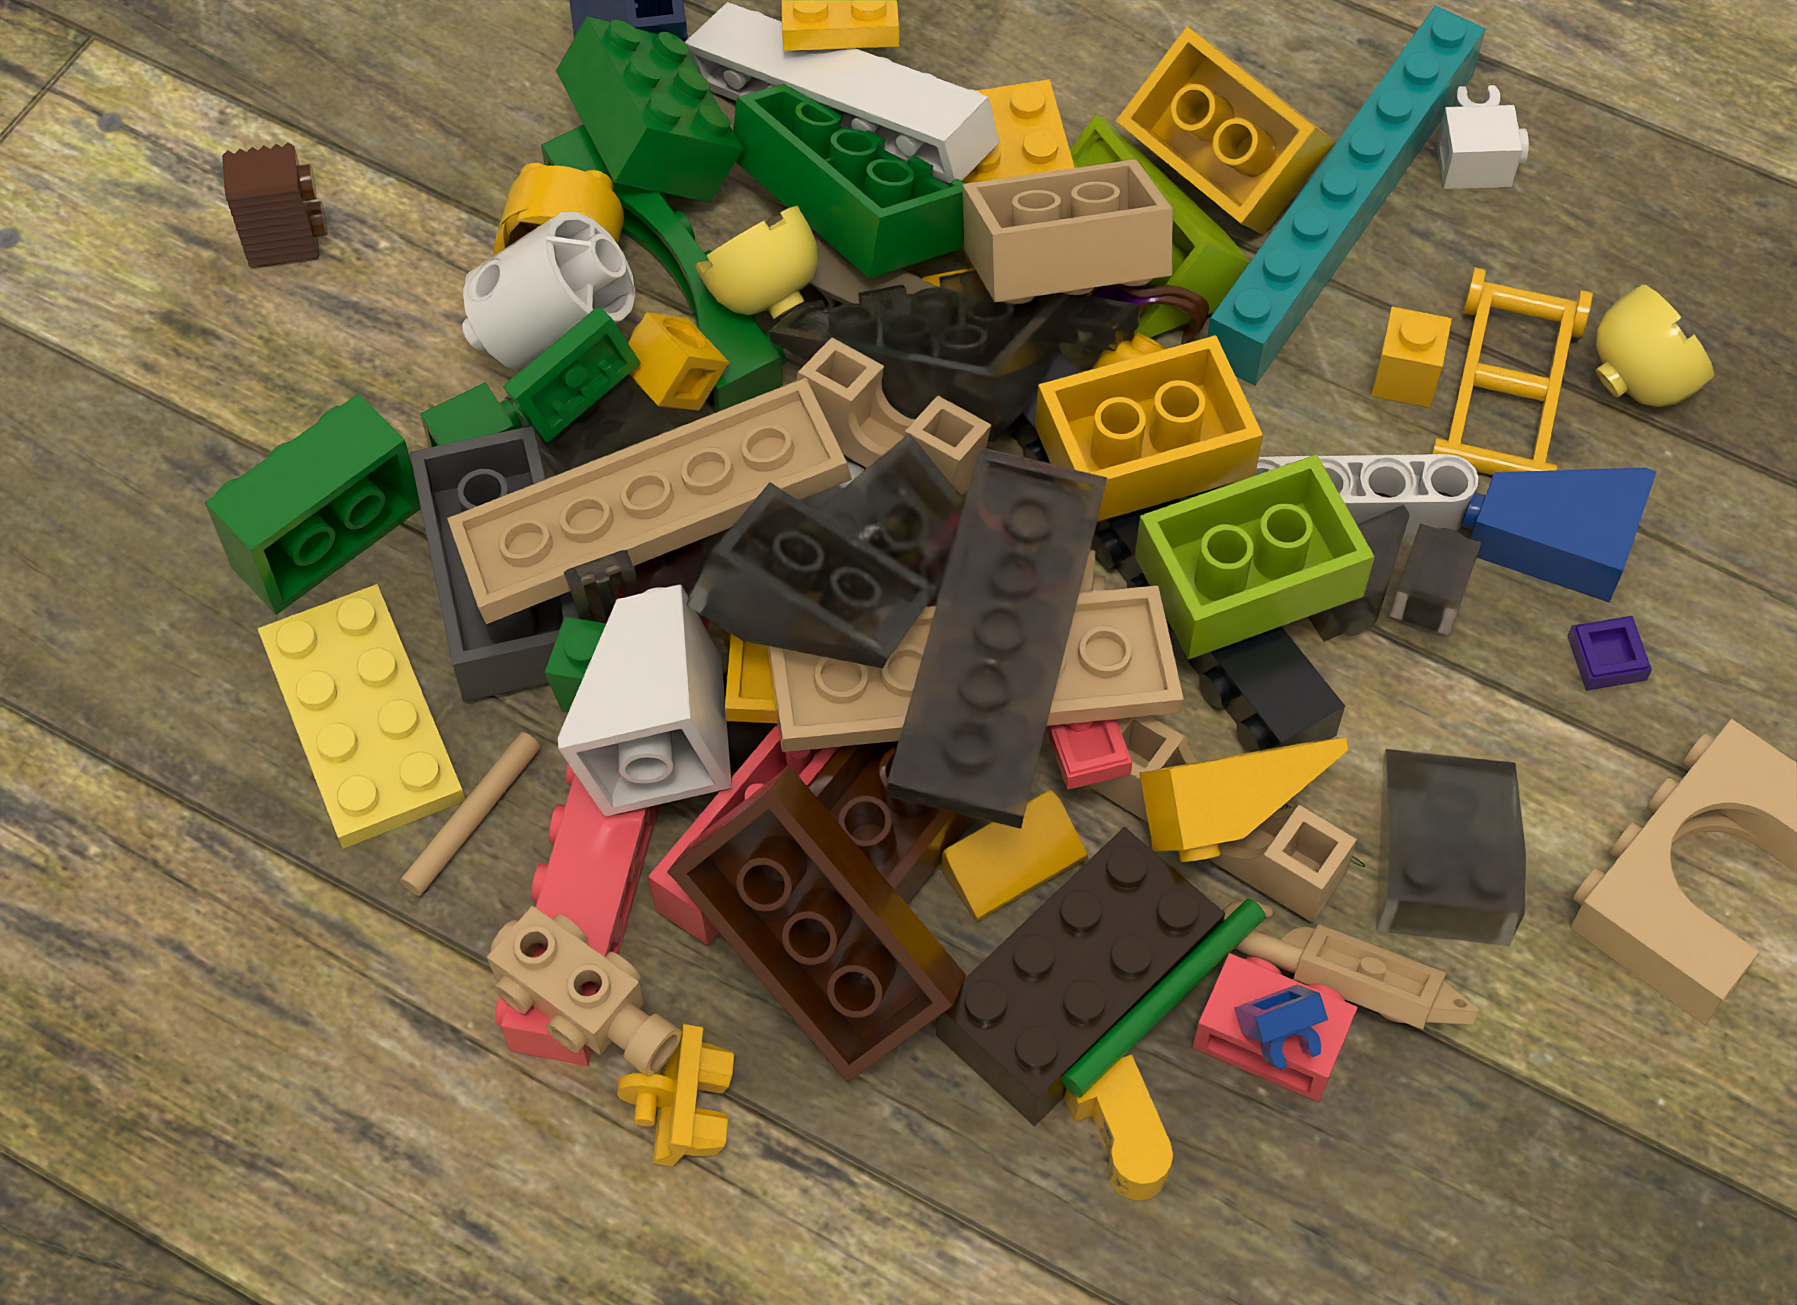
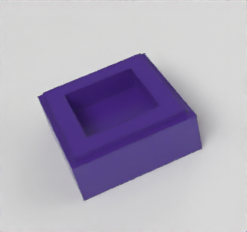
(1609, 653)

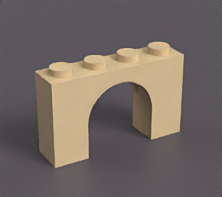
(1637, 906)

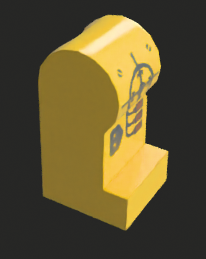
(1129, 1130)

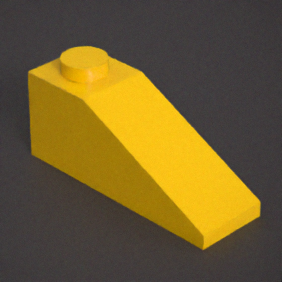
(1228, 796)

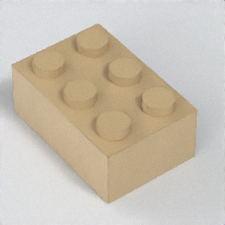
(1067, 231)

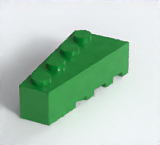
(846, 184)

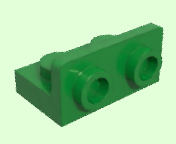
(571, 374)

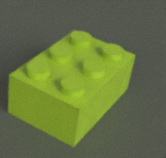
(1253, 556)

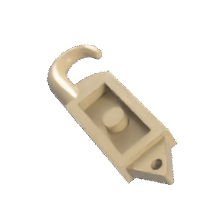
(1361, 973)

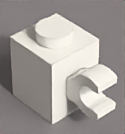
(1480, 143)

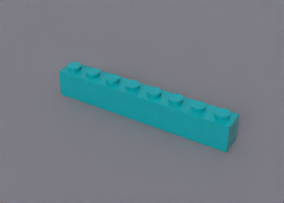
(1345, 193)

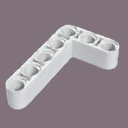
(1405, 478)

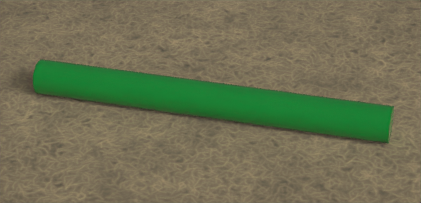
(1163, 998)

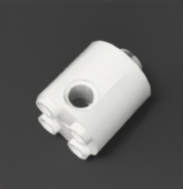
(545, 287)

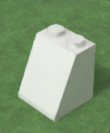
(649, 708)

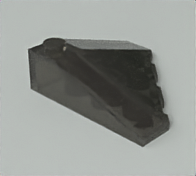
(940, 343)

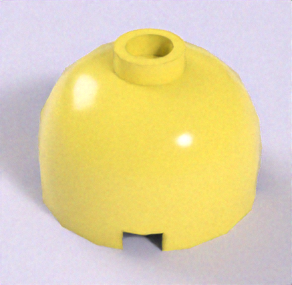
(763, 266)
(1648, 351)

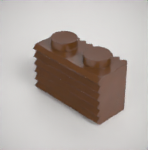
(273, 204)

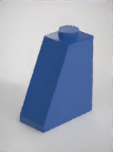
(1562, 524)

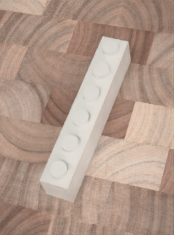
(911, 109)

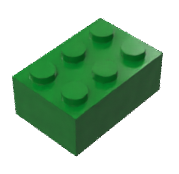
(648, 109)
(315, 503)

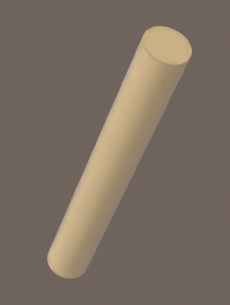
(470, 814)

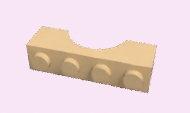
(1287, 857)

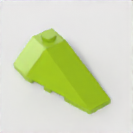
(1201, 250)

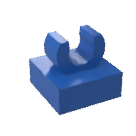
(1280, 1016)

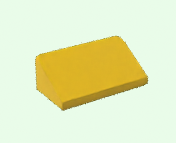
(1008, 862)

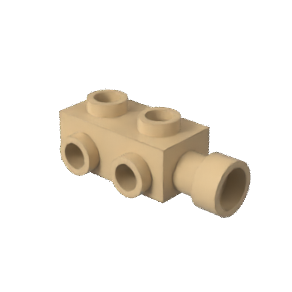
(556, 989)

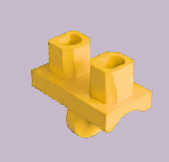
(680, 1125)

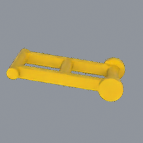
(1572, 322)

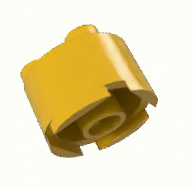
(547, 191)

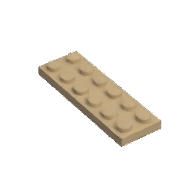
(646, 497)
(1111, 669)

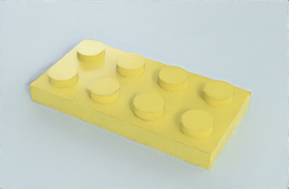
(361, 716)

